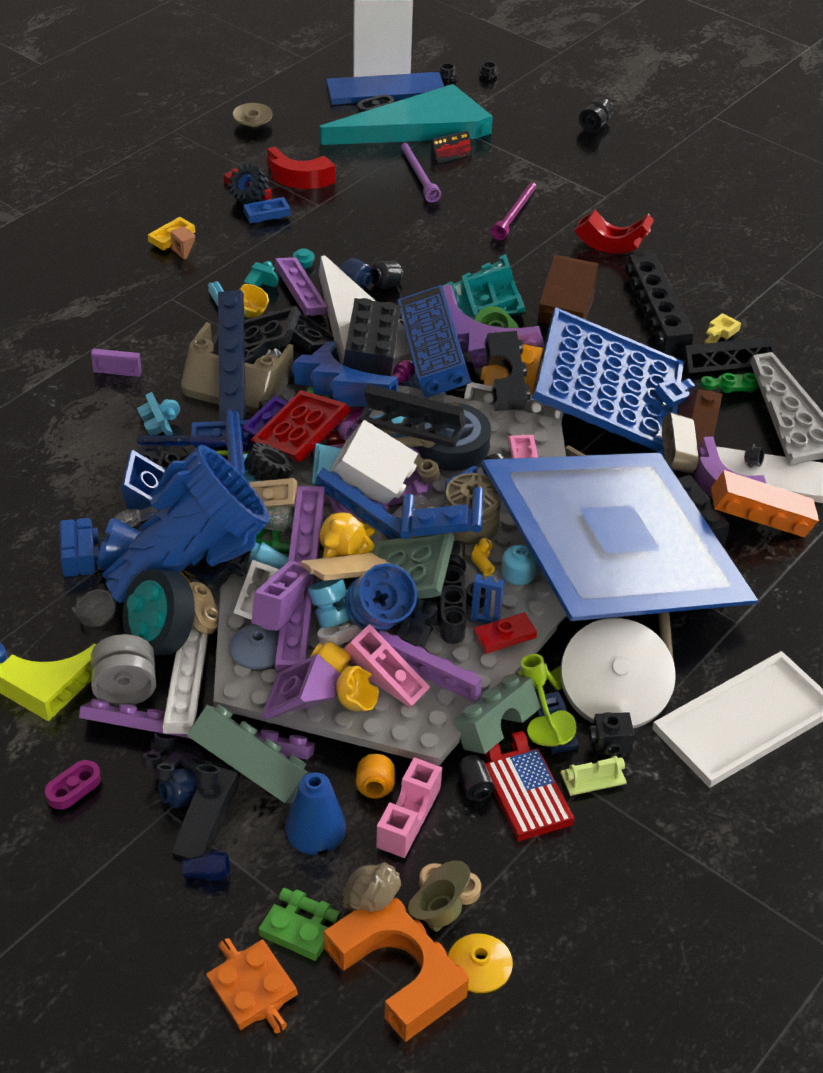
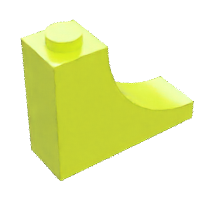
(45, 685)

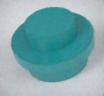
(304, 257)

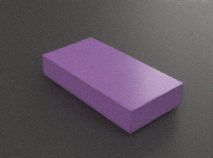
(116, 362)

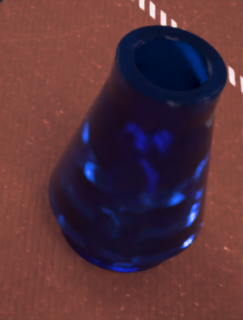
(208, 866)

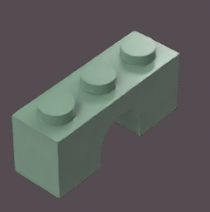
(481, 721)

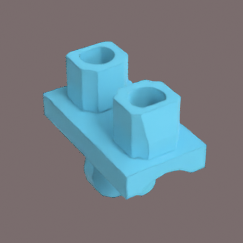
(156, 415)

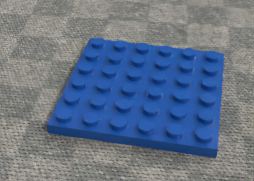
(605, 379)

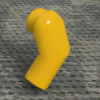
(480, 556)

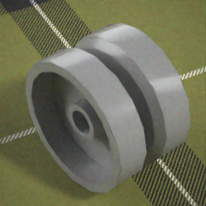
(123, 670)

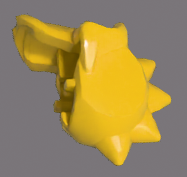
(345, 536)

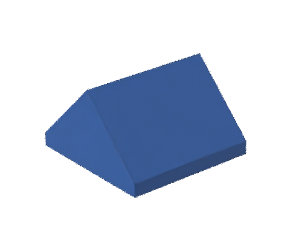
(140, 481)

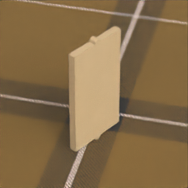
(342, 566)

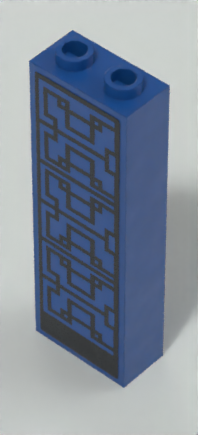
(433, 341)

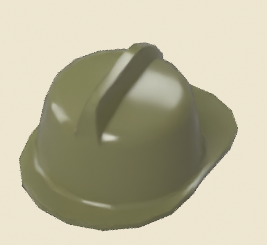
(440, 896)

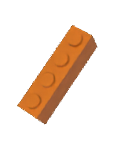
(764, 504)

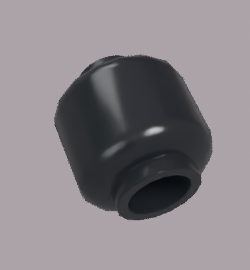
(386, 274)

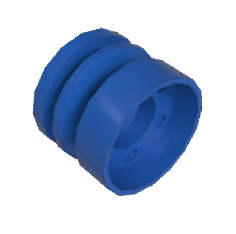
(391, 587)

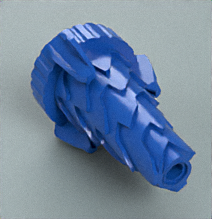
(200, 512)

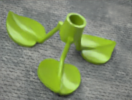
(552, 728)

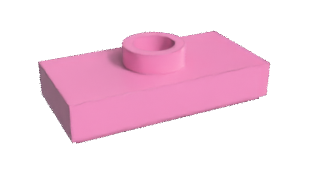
(522, 446)

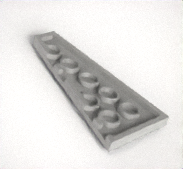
(791, 409)

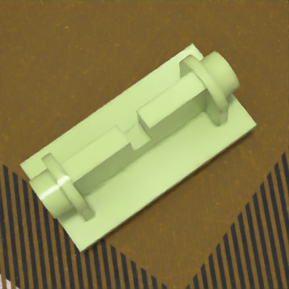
(595, 776)

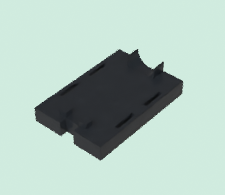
(310, 334)

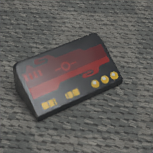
(451, 147)

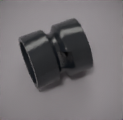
(596, 114)

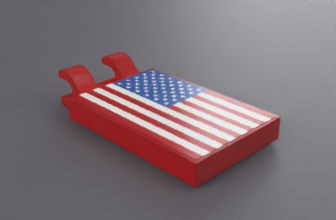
(527, 790)

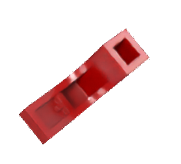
(300, 174)
(609, 238)

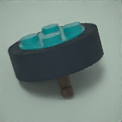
(159, 610)

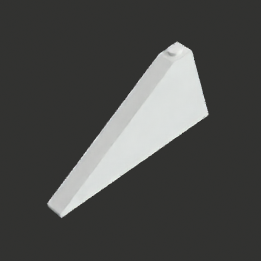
(339, 297)

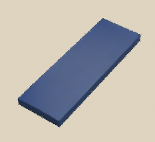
(399, 86)

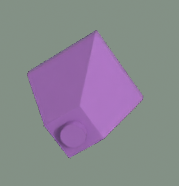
(301, 687)

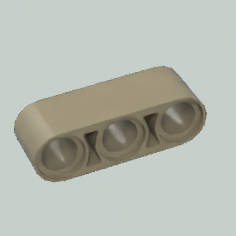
(680, 443)

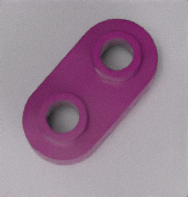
(71, 784)

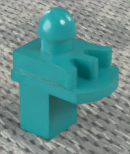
(262, 274)

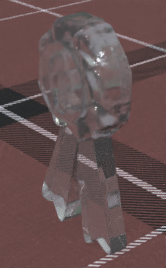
(133, 517)

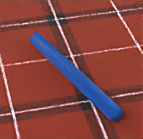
(234, 441)

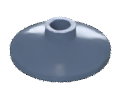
(254, 647)

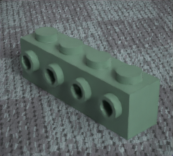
(248, 753)

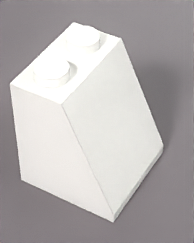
(375, 463)

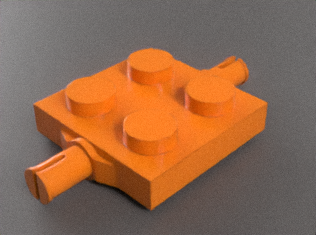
(252, 985)

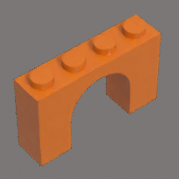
(432, 992)

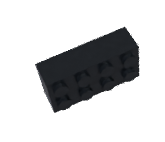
(372, 336)

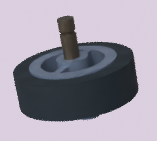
(471, 447)

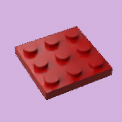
(302, 424)

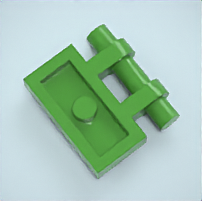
(295, 931)

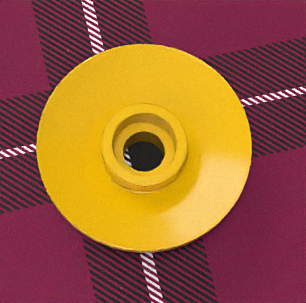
(487, 973)

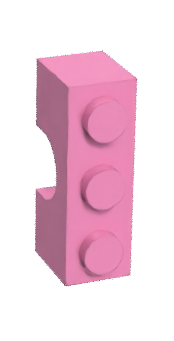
(403, 821)

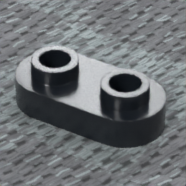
(374, 102)

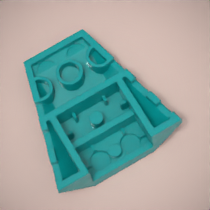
(489, 287)

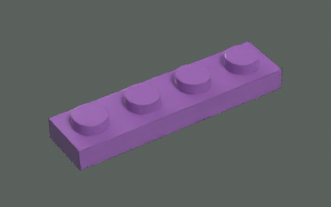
(301, 286)
(436, 669)

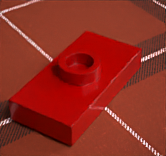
(505, 633)

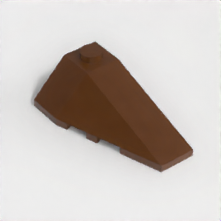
(703, 409)

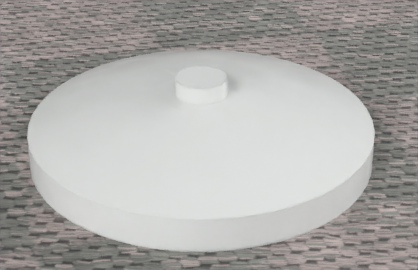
(617, 669)

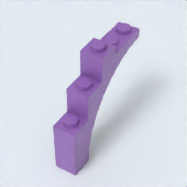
(473, 333)

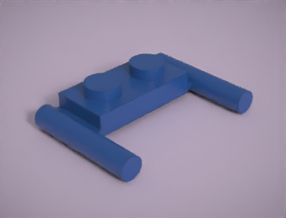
(441, 519)

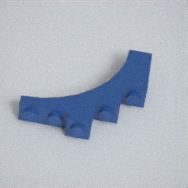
(335, 379)

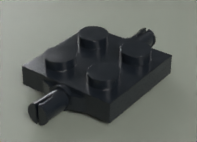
(216, 575)

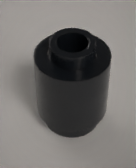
(475, 778)

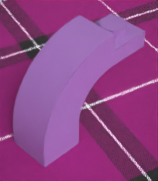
(711, 467)

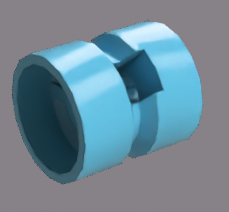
(330, 600)

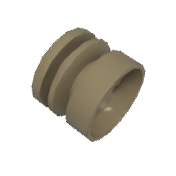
(460, 492)

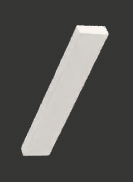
(185, 684)

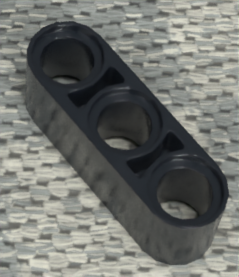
(453, 606)

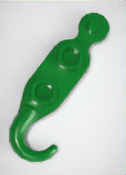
(729, 382)

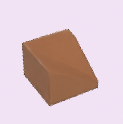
(182, 241)

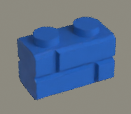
(77, 547)

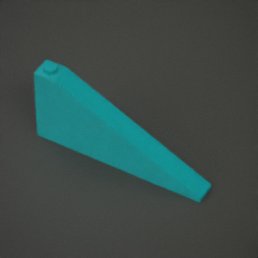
(412, 119)

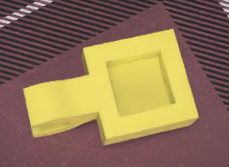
(723, 327)

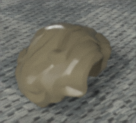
(371, 888)

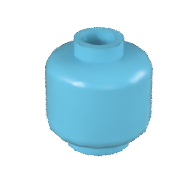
(518, 565)

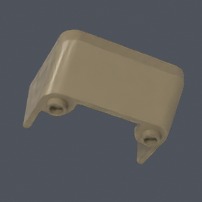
(262, 379)

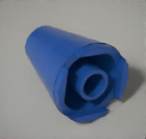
(116, 543)
(315, 816)

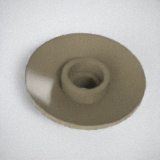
(252, 114)

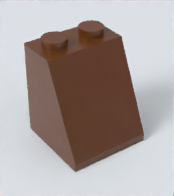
(568, 287)

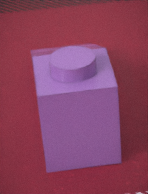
(280, 596)

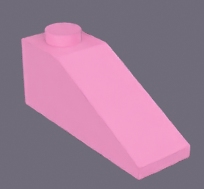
(387, 667)

